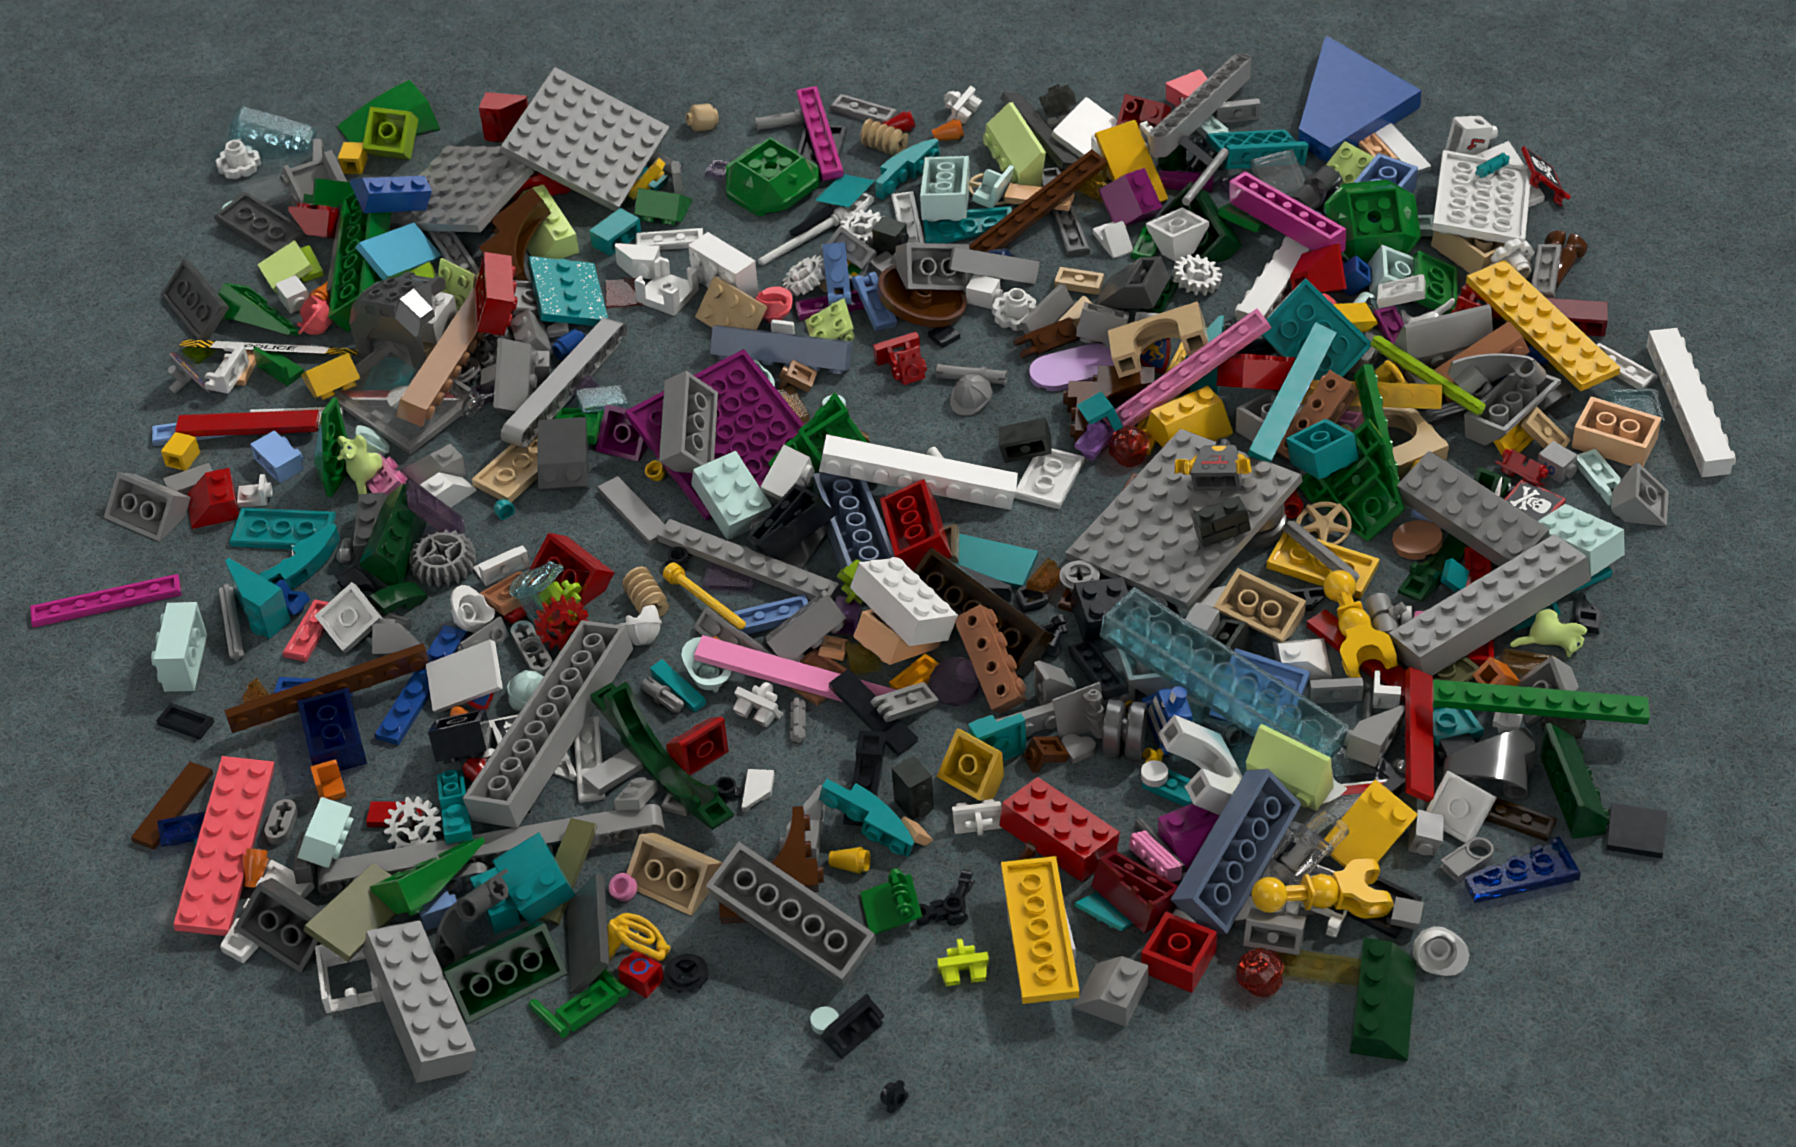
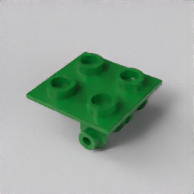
(891, 903)

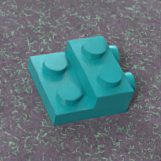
(1005, 735)

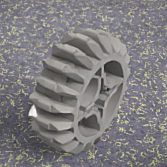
(442, 558)

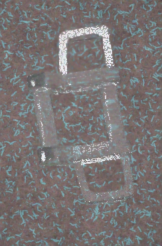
(1306, 832)

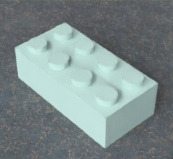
(945, 188)

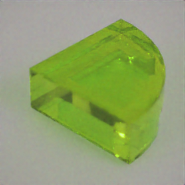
(198, 354)

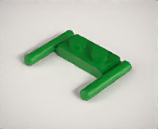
(583, 1006)

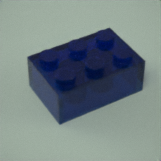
(332, 729)

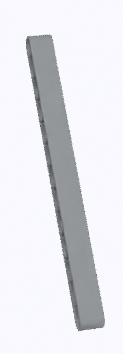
(612, 829)

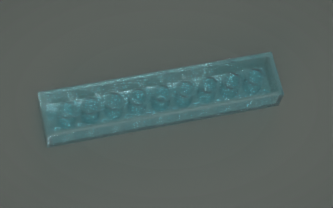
(1217, 674)

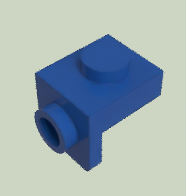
(294, 599)

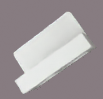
(502, 565)

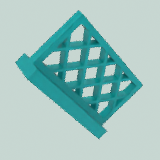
(1255, 144)

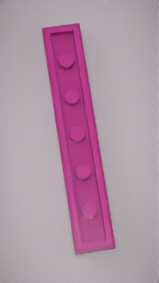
(819, 133)
(105, 600)

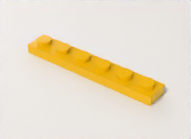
(1399, 395)

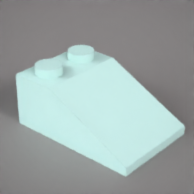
(1389, 266)

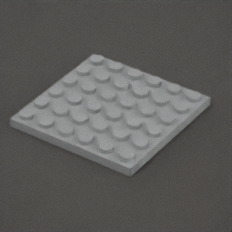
(584, 139)
(469, 191)

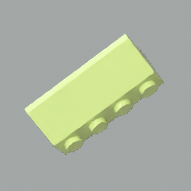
(1015, 145)
(554, 235)

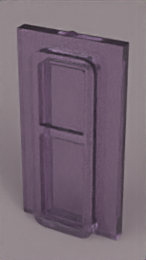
(433, 509)

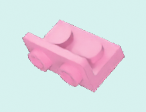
(387, 478)

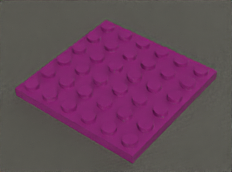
(749, 420)

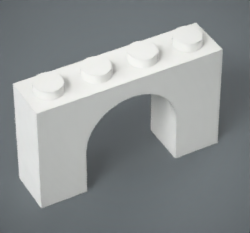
(1218, 773)

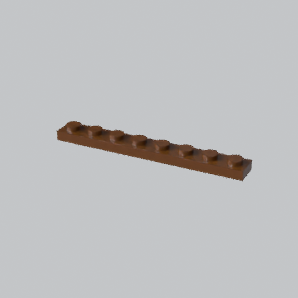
(1040, 203)
(353, 678)

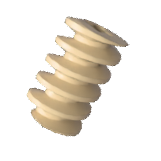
(883, 138)
(644, 590)

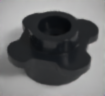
(681, 554)
(727, 783)
(893, 1095)

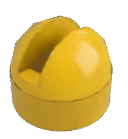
(657, 468)

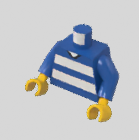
(1160, 709)

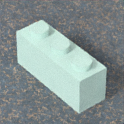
(326, 833)

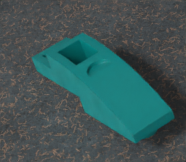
(904, 164)
(308, 558)
(455, 816)
(878, 820)

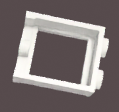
(328, 958)

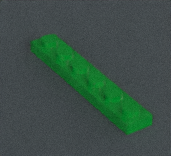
(1372, 408)

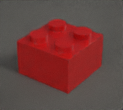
(1179, 951)

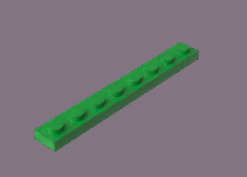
(1540, 701)

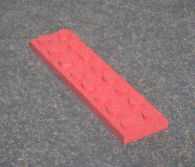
(226, 832)

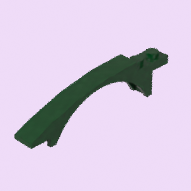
(1427, 575)
(625, 716)

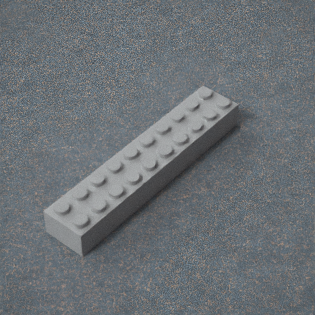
(547, 725)

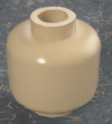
(702, 117)

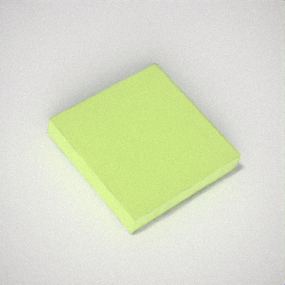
(285, 264)

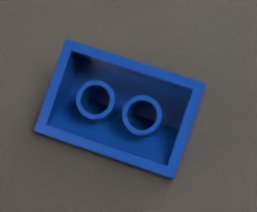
(392, 193)

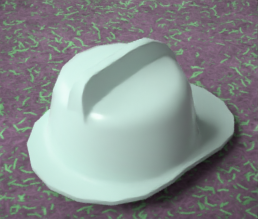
(374, 440)
(703, 674)

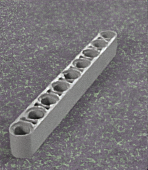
(1200, 105)
(558, 387)

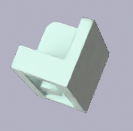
(993, 187)

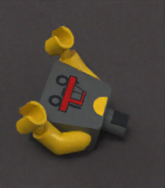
(1215, 467)

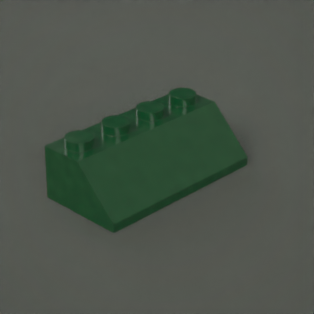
(1219, 240)
(393, 539)
(1573, 784)
(504, 971)
(1383, 1001)

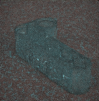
(271, 129)

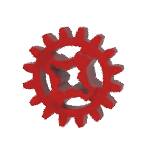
(553, 616)

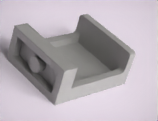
(301, 178)

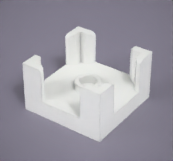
(665, 290)

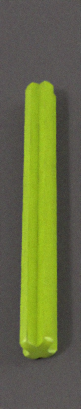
(1427, 375)

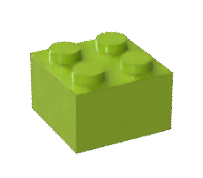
(390, 133)

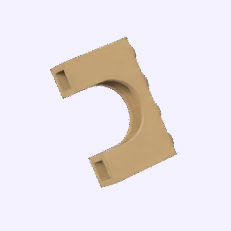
(1131, 339)
(1423, 439)

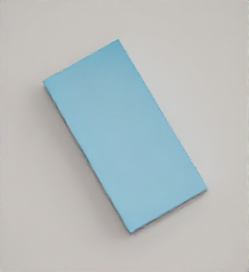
(398, 251)

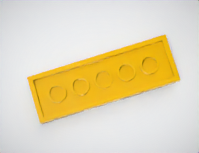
(1039, 930)

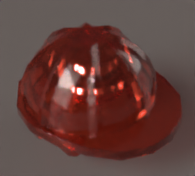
(1129, 446)
(1260, 972)

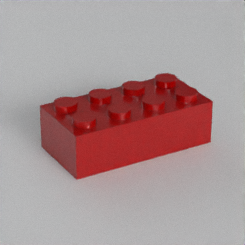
(914, 523)
(1058, 828)

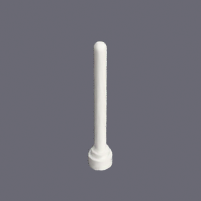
(835, 220)

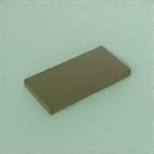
(350, 915)

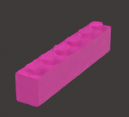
(1285, 213)

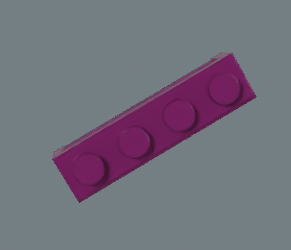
(1179, 180)

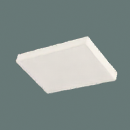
(1080, 124)
(1049, 478)
(464, 676)

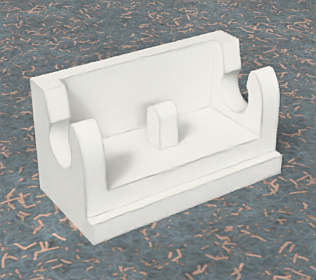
(229, 370)

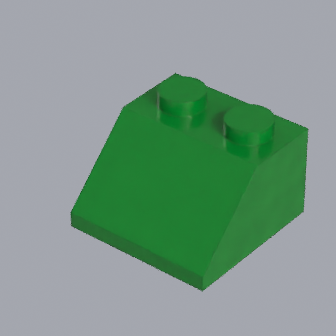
(661, 205)

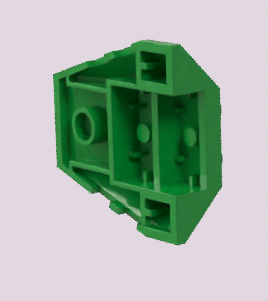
(1364, 487)

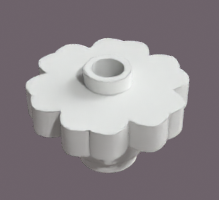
(238, 160)
(1517, 254)
(1012, 308)

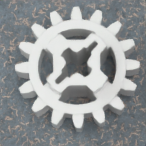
(861, 225)
(1196, 274)
(805, 275)
(410, 815)

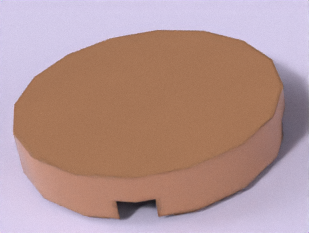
(1417, 539)

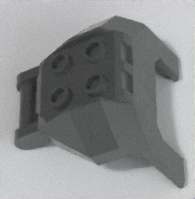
(395, 313)

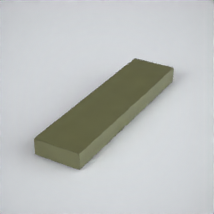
(571, 858)

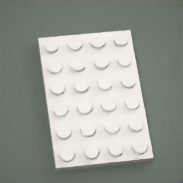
(1481, 207)

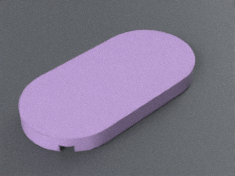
(1074, 364)

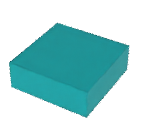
(1454, 575)

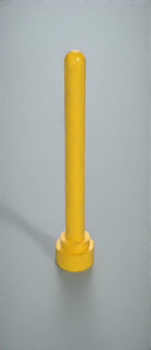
(676, 575)

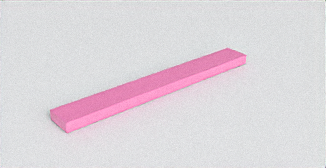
(1193, 368)
(772, 668)

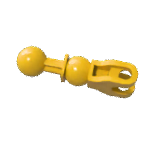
(1355, 624)
(1344, 890)

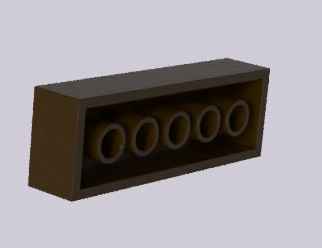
(963, 592)

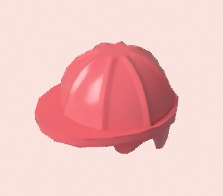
(778, 301)
(314, 316)

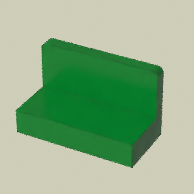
(328, 192)
(277, 366)

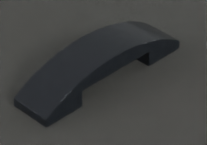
(868, 764)

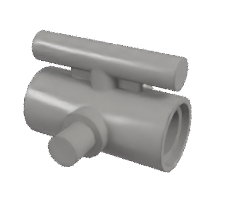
(1383, 614)

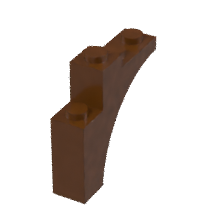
(515, 228)
(1115, 389)
(791, 860)

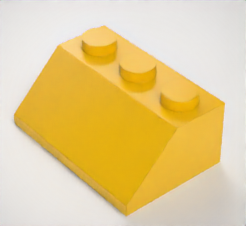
(1196, 412)

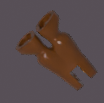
(1574, 249)

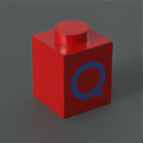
(640, 973)

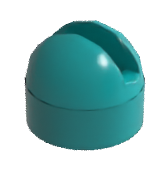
(504, 506)

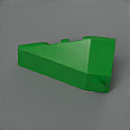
(251, 308)
(329, 469)
(414, 887)

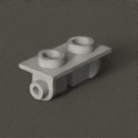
(494, 630)

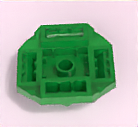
(770, 178)
(1383, 200)

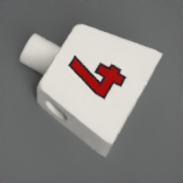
(1470, 135)

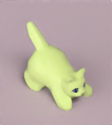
(359, 463)
(1549, 631)

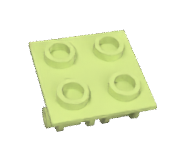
(1349, 162)
(458, 281)
(831, 322)

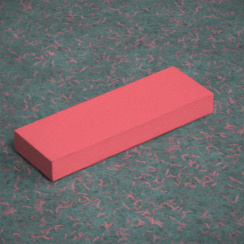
(306, 634)

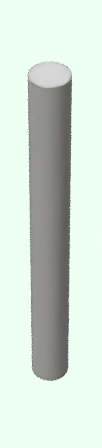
(1205, 176)

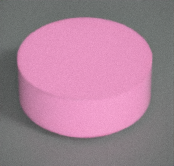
(622, 887)

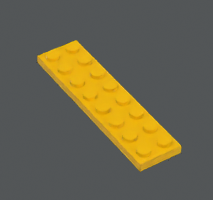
(1543, 325)

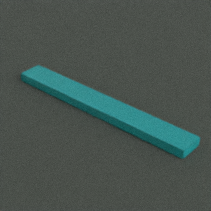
(1291, 393)

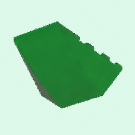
(401, 97)
(828, 420)

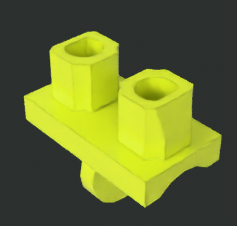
(962, 959)

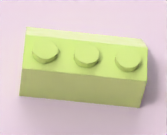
(1295, 765)

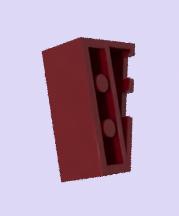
(1134, 890)

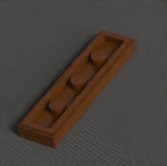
(172, 803)

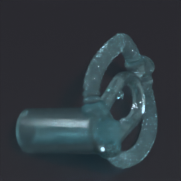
(528, 595)

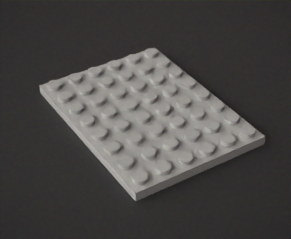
(1151, 531)

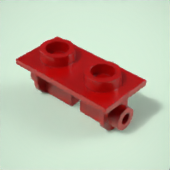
(1513, 463)

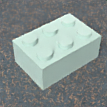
(730, 494)
(1588, 534)
(179, 646)

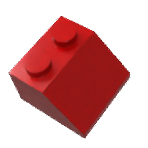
(500, 114)
(213, 499)
(699, 745)

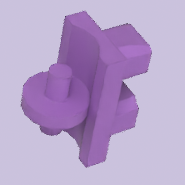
(1094, 439)

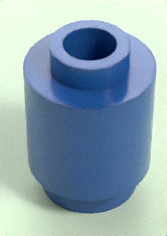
(565, 344)

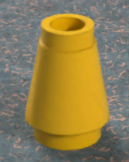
(850, 859)

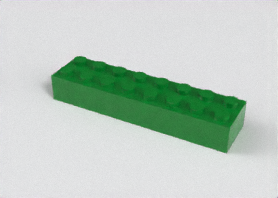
(351, 270)

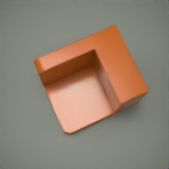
(328, 780)

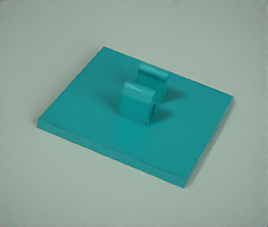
(1104, 911)

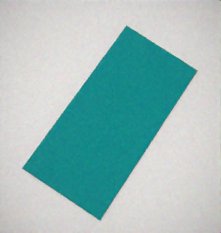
(845, 190)

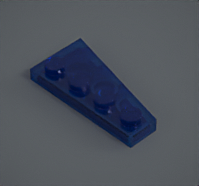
(1533, 871)

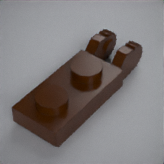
(1048, 338)

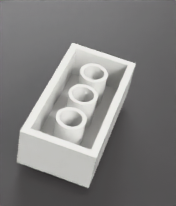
(903, 601)

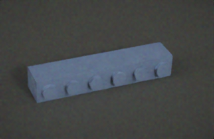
(782, 348)

